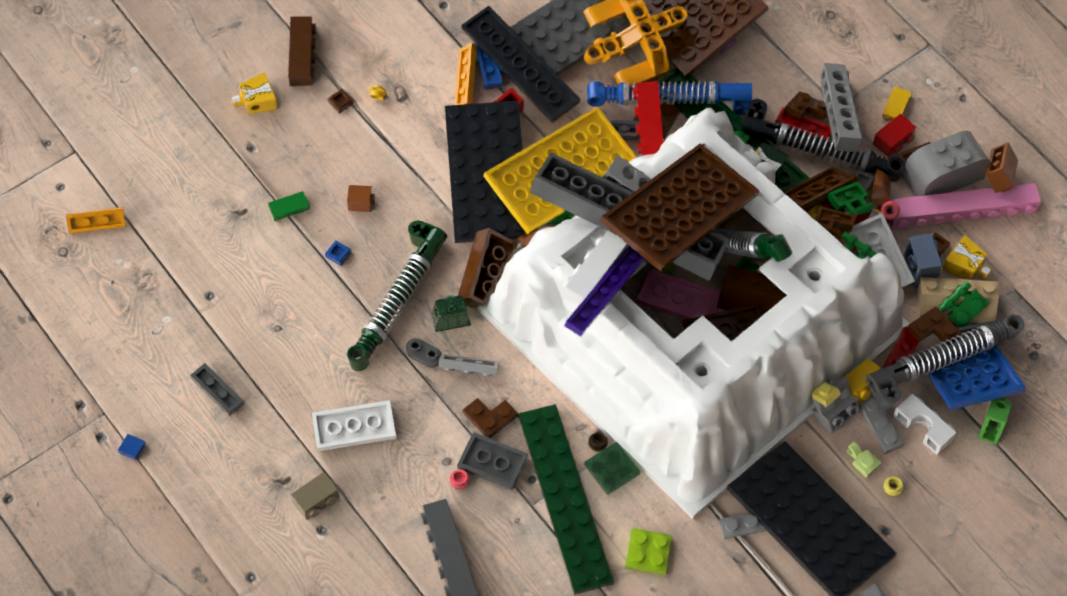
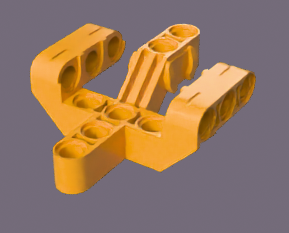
(657, 62)

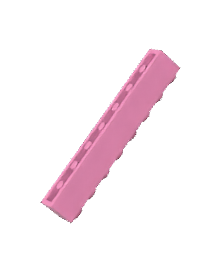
(965, 205)

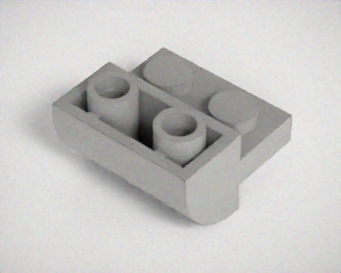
(840, 410)

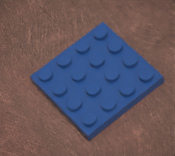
(976, 379)

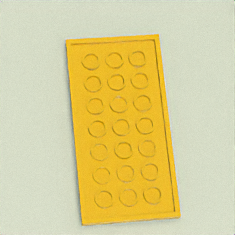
(584, 141)

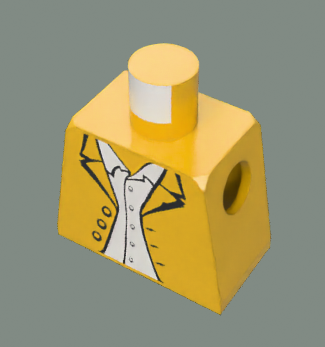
(256, 95)
(967, 260)

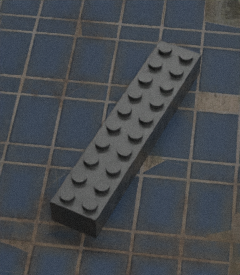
(593, 196)

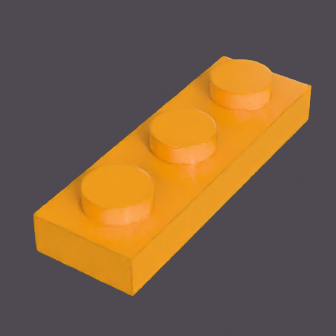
(95, 220)

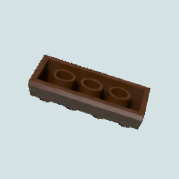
(748, 288)

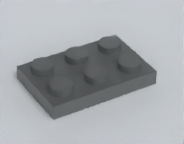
(492, 461)

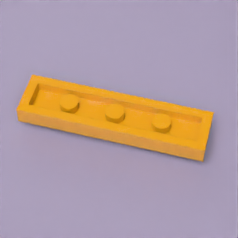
(466, 74)

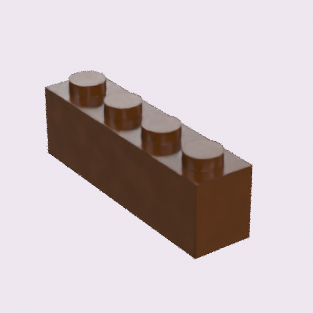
(300, 51)

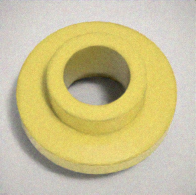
(893, 481)

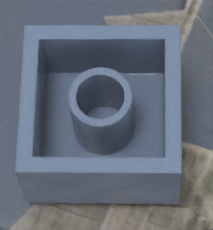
(923, 257)

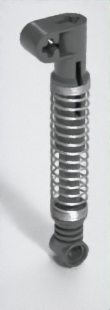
(908, 368)

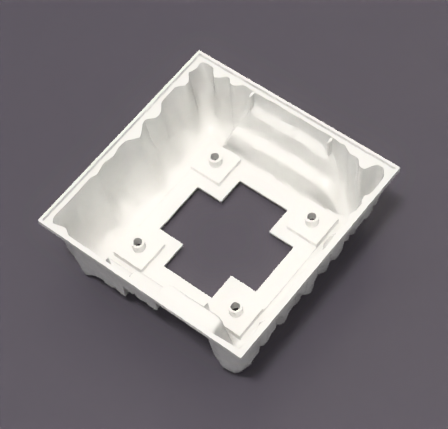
(645, 385)

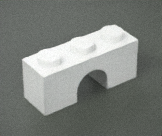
(915, 411)

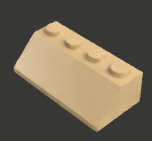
(934, 290)

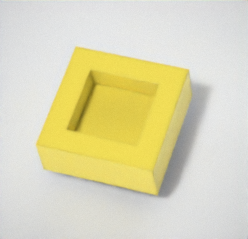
(826, 394)

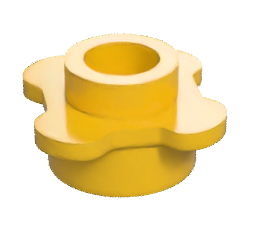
(377, 92)

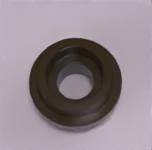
(598, 436)

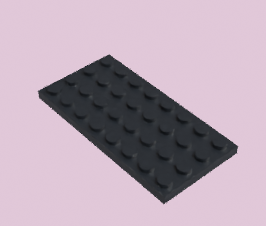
(477, 141)
(811, 521)

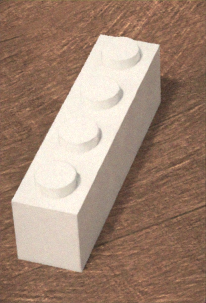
(596, 264)

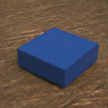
(338, 253)
(131, 447)

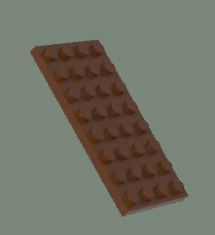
(679, 206)

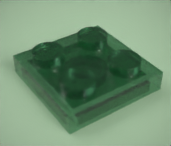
(612, 468)

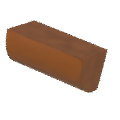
(881, 189)

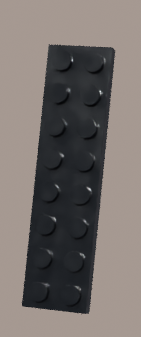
(520, 64)

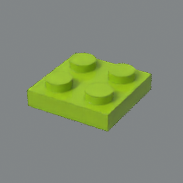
(648, 551)

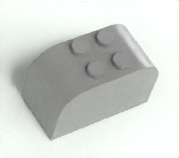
(946, 165)

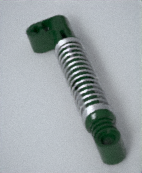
(756, 244)
(417, 265)

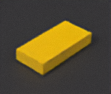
(896, 103)

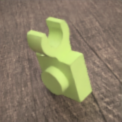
(864, 461)

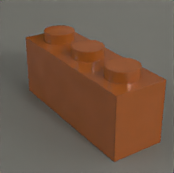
(1002, 168)

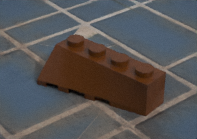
(485, 266)

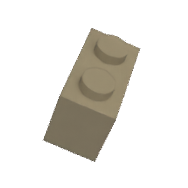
(315, 496)

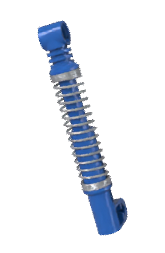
(702, 92)

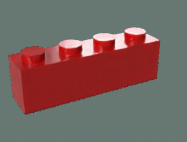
(649, 117)

